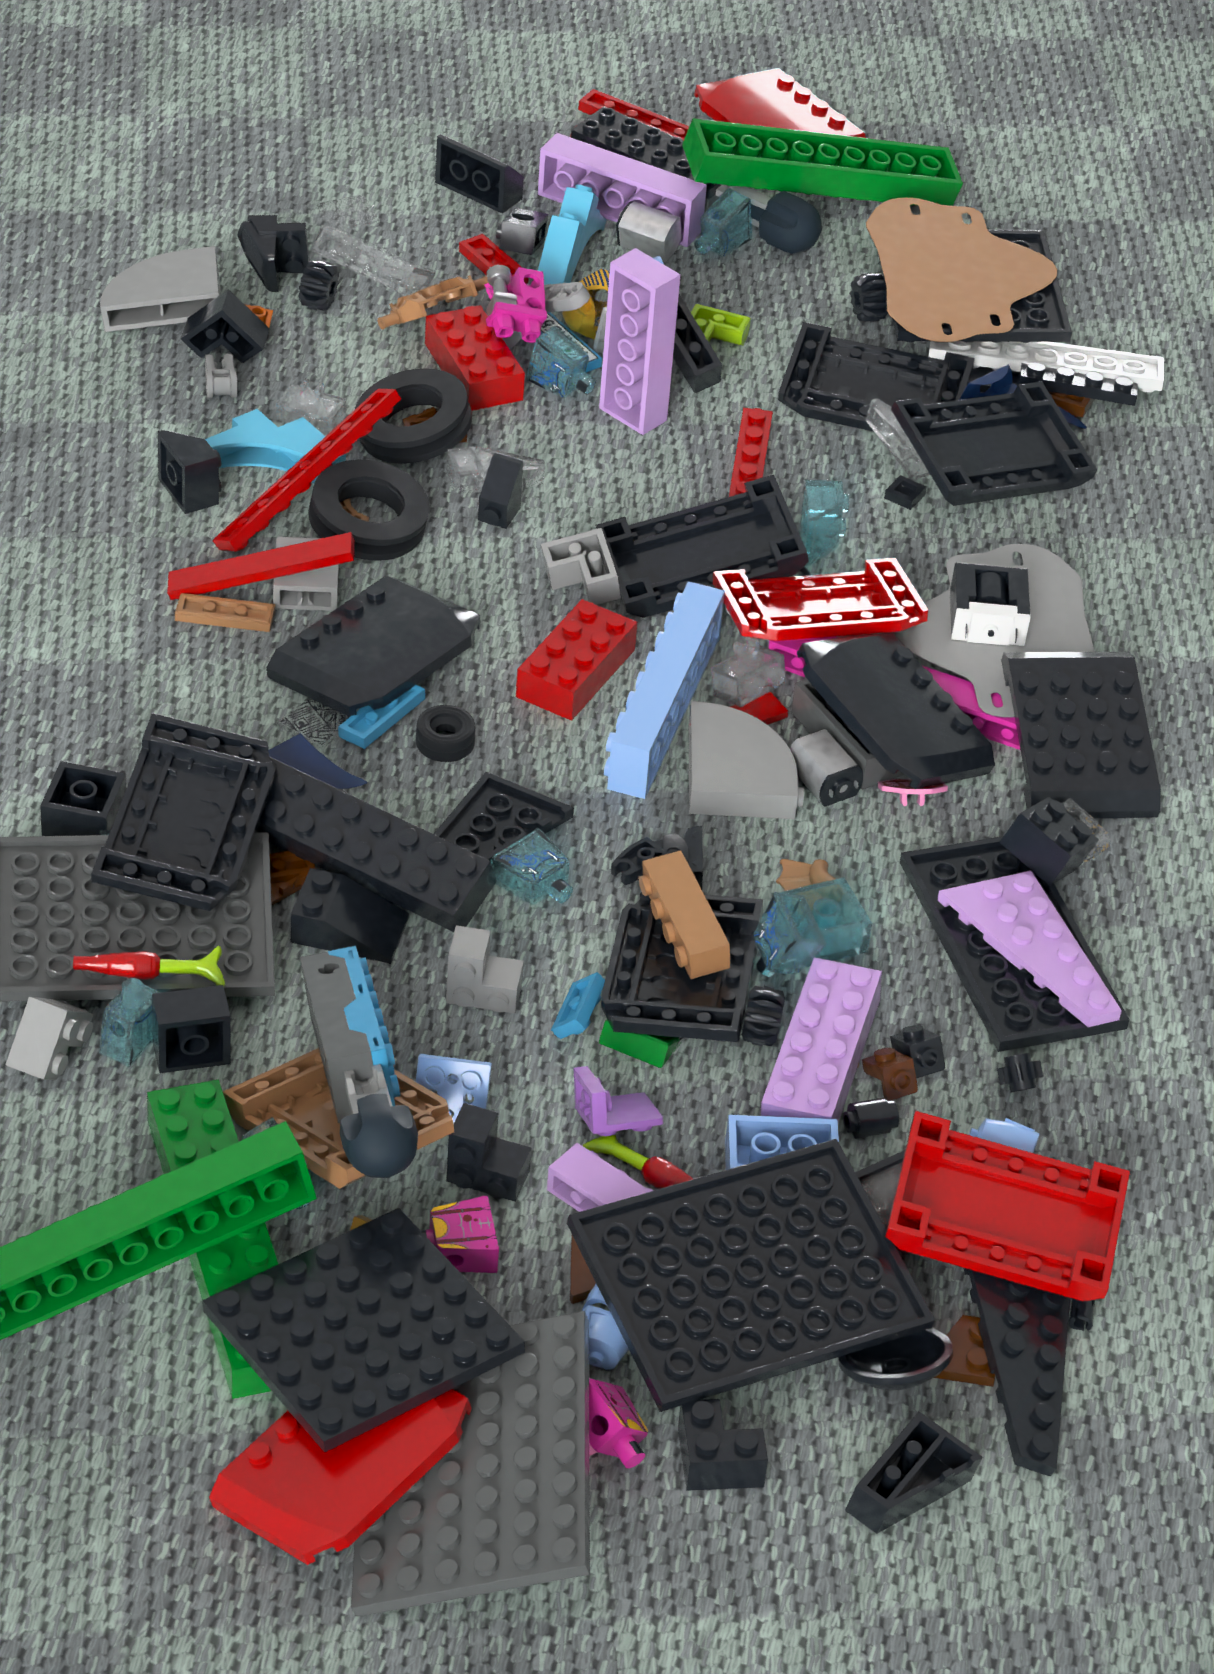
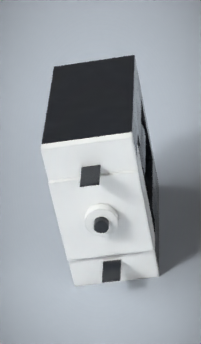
(989, 604)

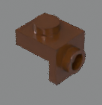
(894, 1071)

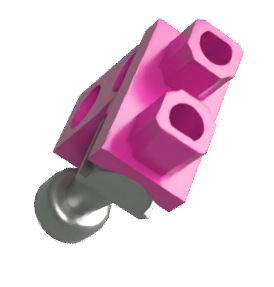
(520, 308)

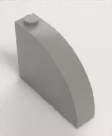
(161, 290)
(739, 765)

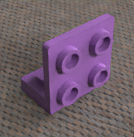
(609, 1113)

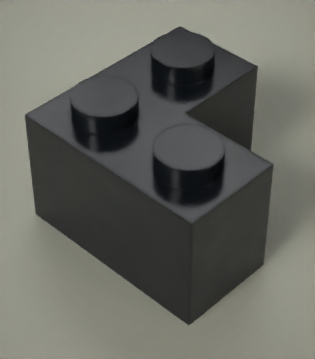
(225, 323)
(481, 1159)
(718, 1456)

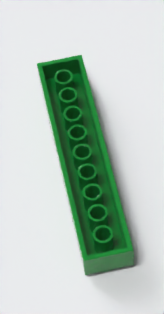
(819, 163)
(187, 1126)
(151, 1227)

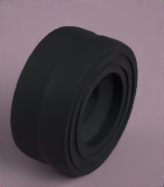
(445, 747)

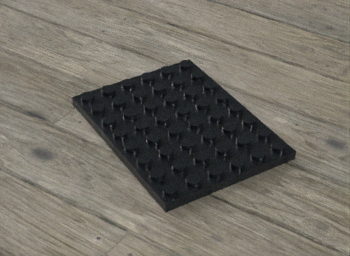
(749, 1273)

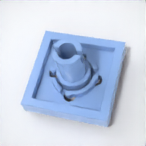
(466, 1078)

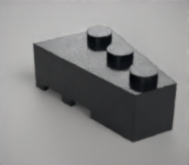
(912, 1474)

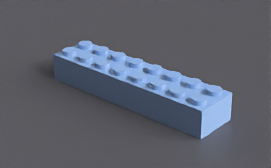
(664, 690)

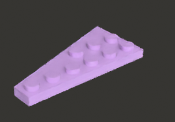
(1033, 936)

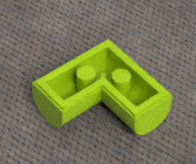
(721, 324)

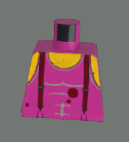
(465, 1235)
(615, 1423)

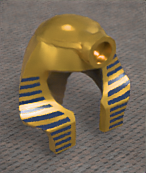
(587, 318)

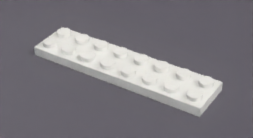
(1141, 369)

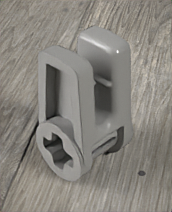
(222, 380)

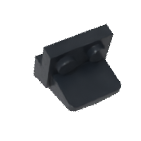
(274, 247)

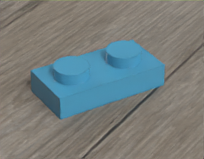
(578, 1006)

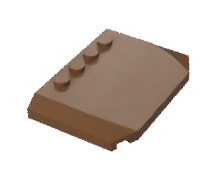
(302, 1098)

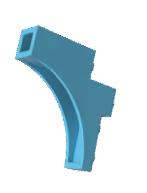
(570, 234)
(259, 442)

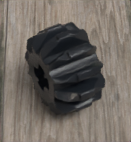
(318, 285)
(869, 297)
(763, 1015)

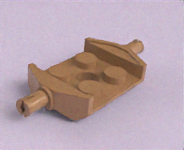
(414, 305)

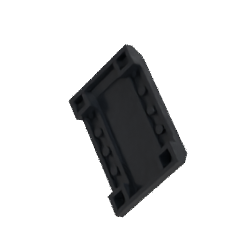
(996, 445)
(732, 533)
(1084, 731)

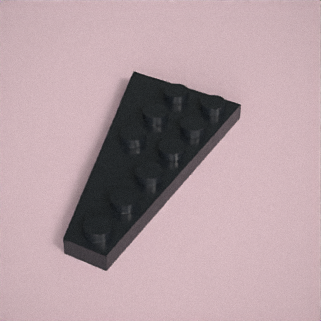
(500, 814)
(1026, 1351)

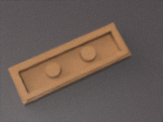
(225, 612)

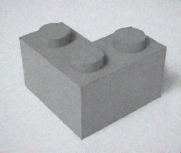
(584, 560)
(481, 979)
(45, 1036)

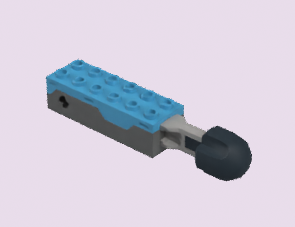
(358, 1063)

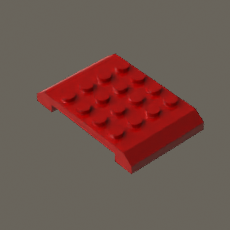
(1007, 1211)

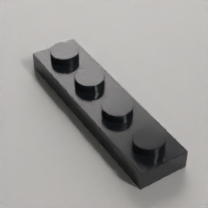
(1077, 384)

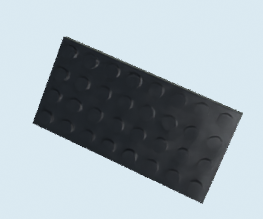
(1006, 998)

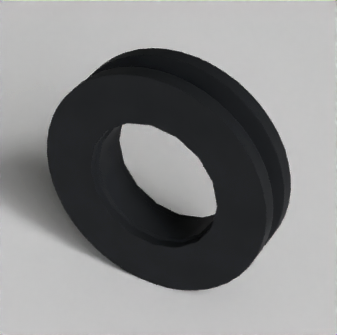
(430, 437)
(375, 481)

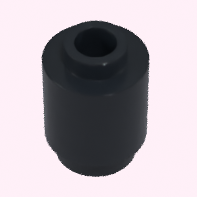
(871, 1117)

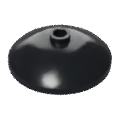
(900, 1362)

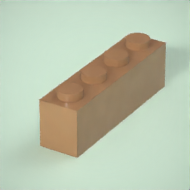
(685, 915)

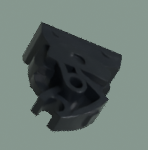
(631, 859)

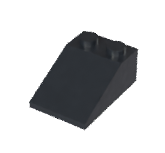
(343, 914)

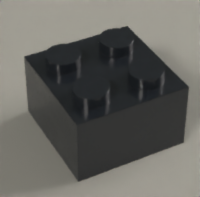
(81, 800)
(1049, 840)
(191, 1029)

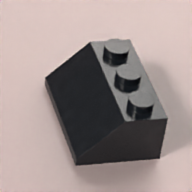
(477, 175)

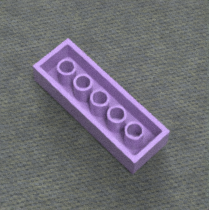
(618, 181)
(639, 340)
(823, 1042)

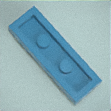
(371, 724)

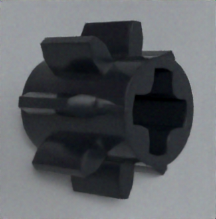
(1020, 1072)

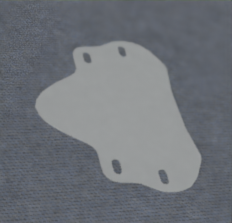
(1054, 624)

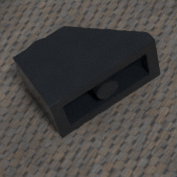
(501, 491)

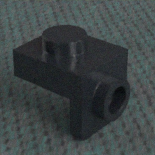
(923, 1047)

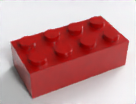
(474, 355)
(576, 659)

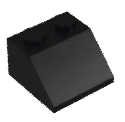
(189, 470)

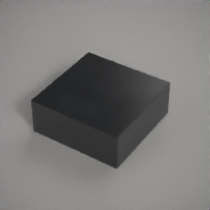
(905, 492)

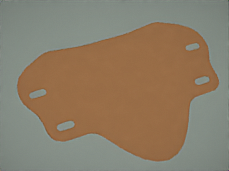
(951, 269)

